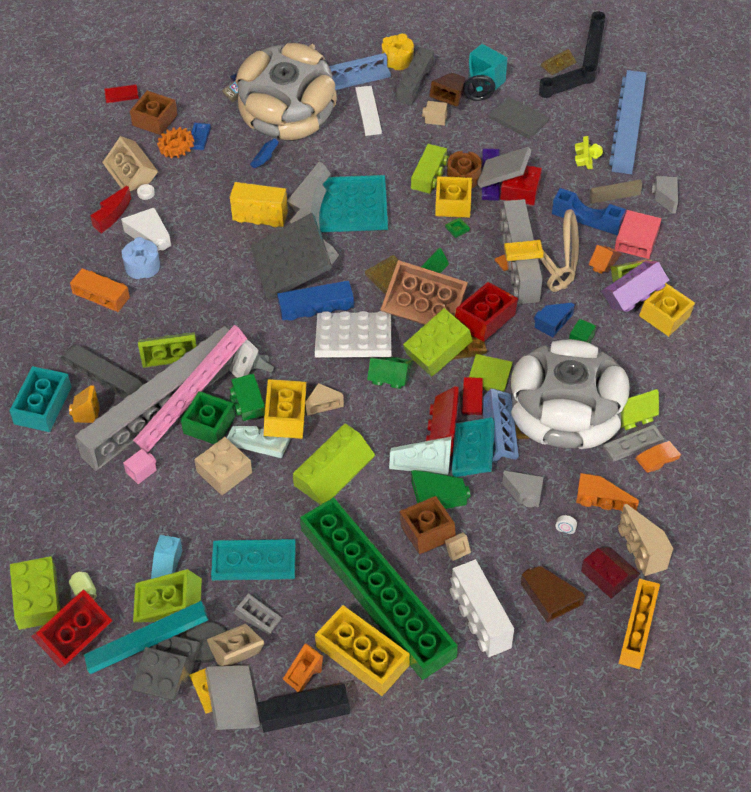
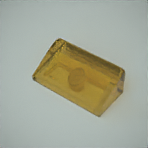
(558, 62)

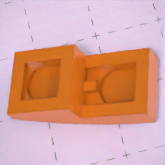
(657, 456)

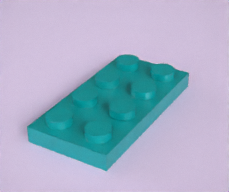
(253, 559)

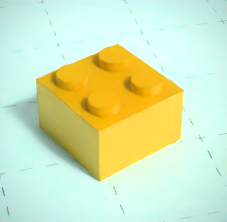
(453, 197)
(667, 309)

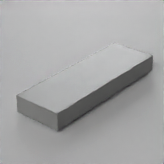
(633, 443)

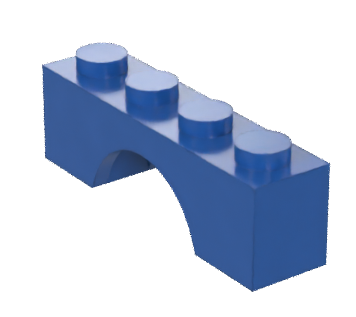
(605, 219)

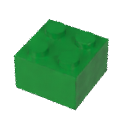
(208, 418)

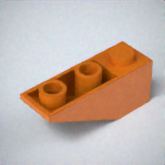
(601, 493)

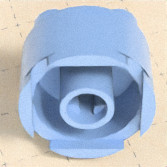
(141, 258)

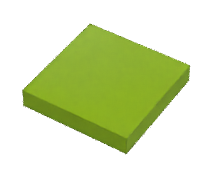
(492, 370)

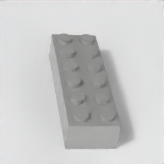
(525, 273)

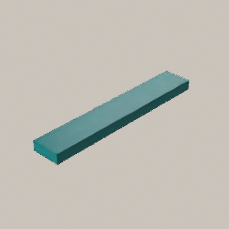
(145, 637)

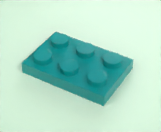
(473, 447)

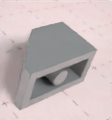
(666, 192)
(523, 487)

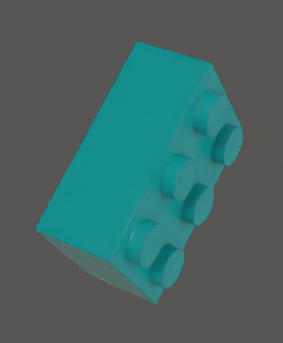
(40, 399)

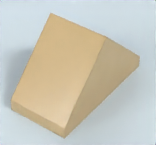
(323, 399)

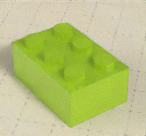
(438, 342)
(34, 592)

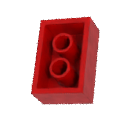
(486, 310)
(71, 628)

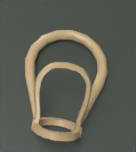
(569, 220)

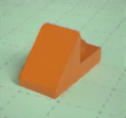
(304, 666)

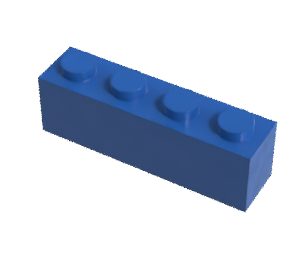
(315, 300)

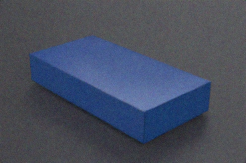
(200, 134)

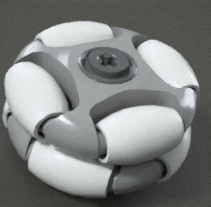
(568, 395)

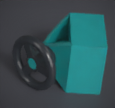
(485, 72)

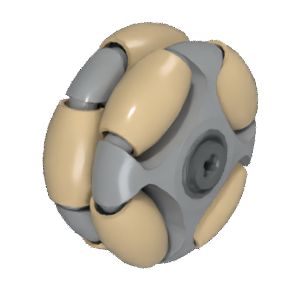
(286, 91)

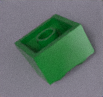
(390, 371)

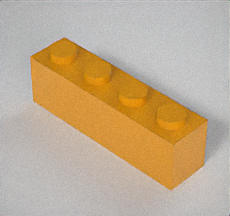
(639, 624)

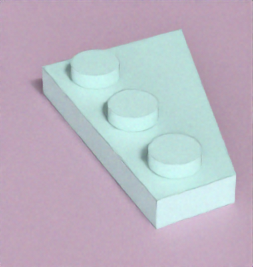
(252, 439)
(425, 456)

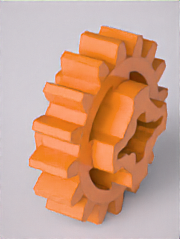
(177, 142)

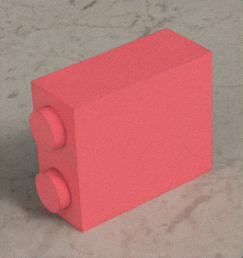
(638, 234)

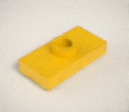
(523, 250)
(200, 684)

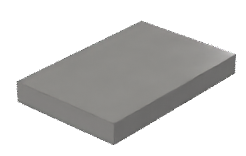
(504, 167)
(232, 697)

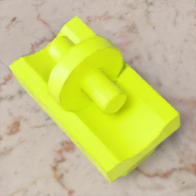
(587, 152)

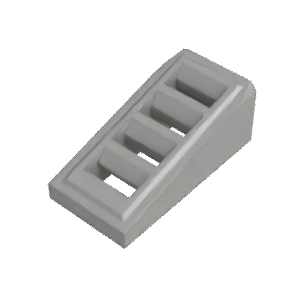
(248, 617)

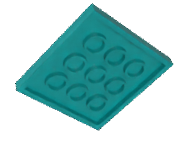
(354, 204)

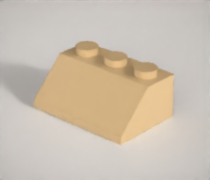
(129, 164)

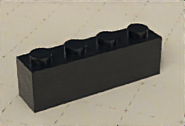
(304, 708)

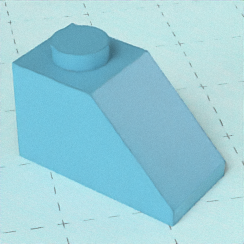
(166, 556)

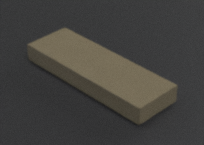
(615, 191)

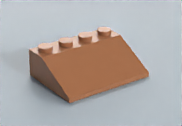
(422, 293)

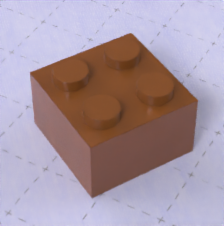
(153, 112)
(427, 524)

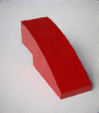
(111, 209)

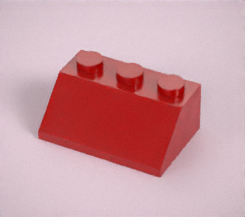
(444, 416)

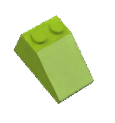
(165, 595)

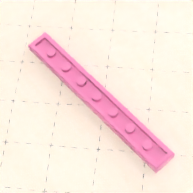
(188, 390)

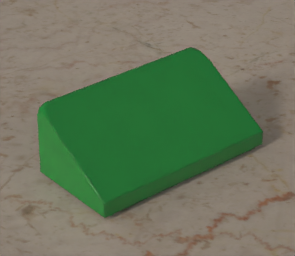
(436, 262)

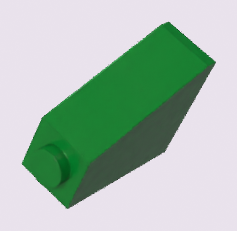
(448, 489)

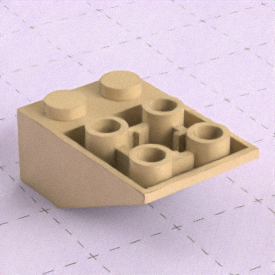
(645, 541)

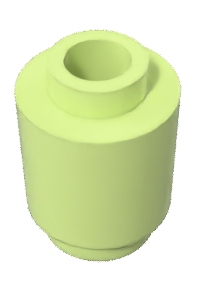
(82, 581)

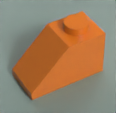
(604, 258)

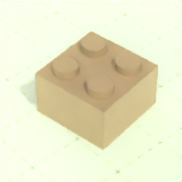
(223, 466)

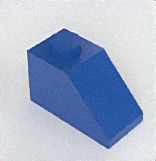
(553, 318)

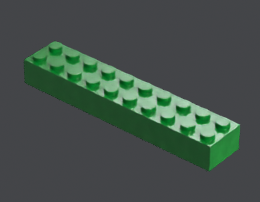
(378, 588)

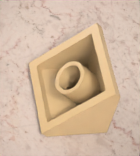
(235, 645)

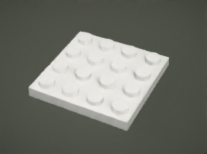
(353, 334)

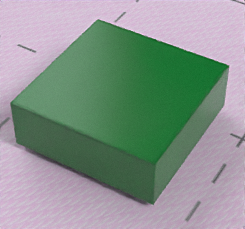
(457, 227)

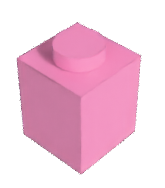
(140, 466)

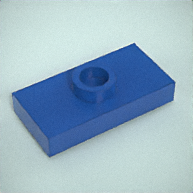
(264, 153)

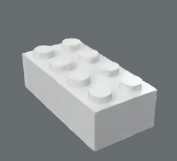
(482, 608)

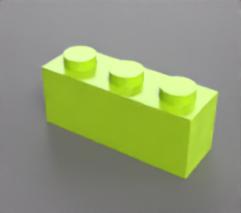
(429, 168)

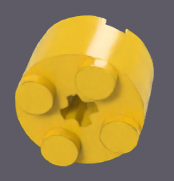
(398, 51)

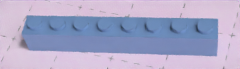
(628, 122)

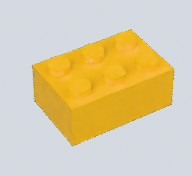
(259, 204)
(284, 409)

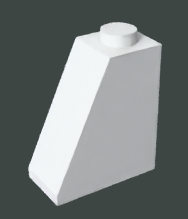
(148, 226)

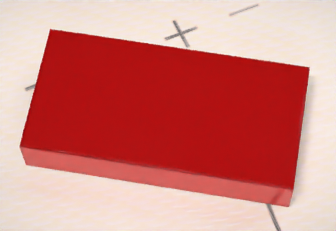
(121, 93)
(472, 396)

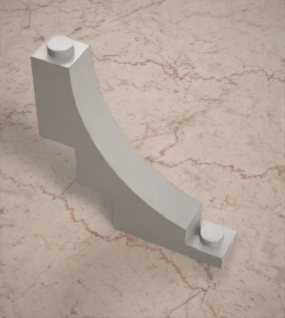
(308, 200)

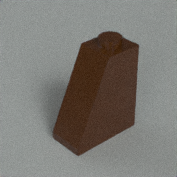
(448, 88)
(550, 593)

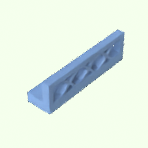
(359, 76)
(491, 408)

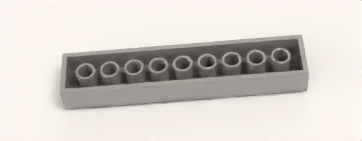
(123, 422)

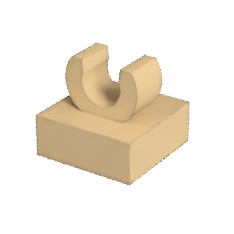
(457, 546)

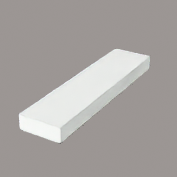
(368, 110)

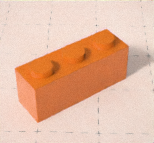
(100, 289)

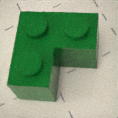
(246, 397)

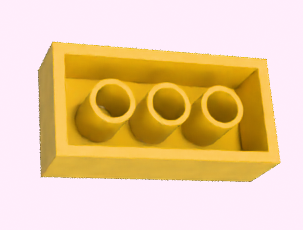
(362, 650)

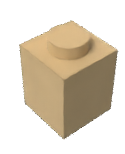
(435, 113)

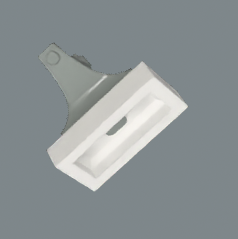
(249, 359)

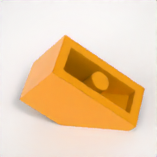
(85, 406)

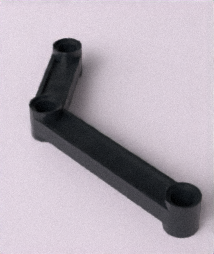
(583, 75)

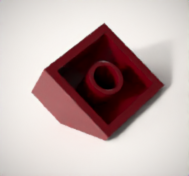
(608, 570)

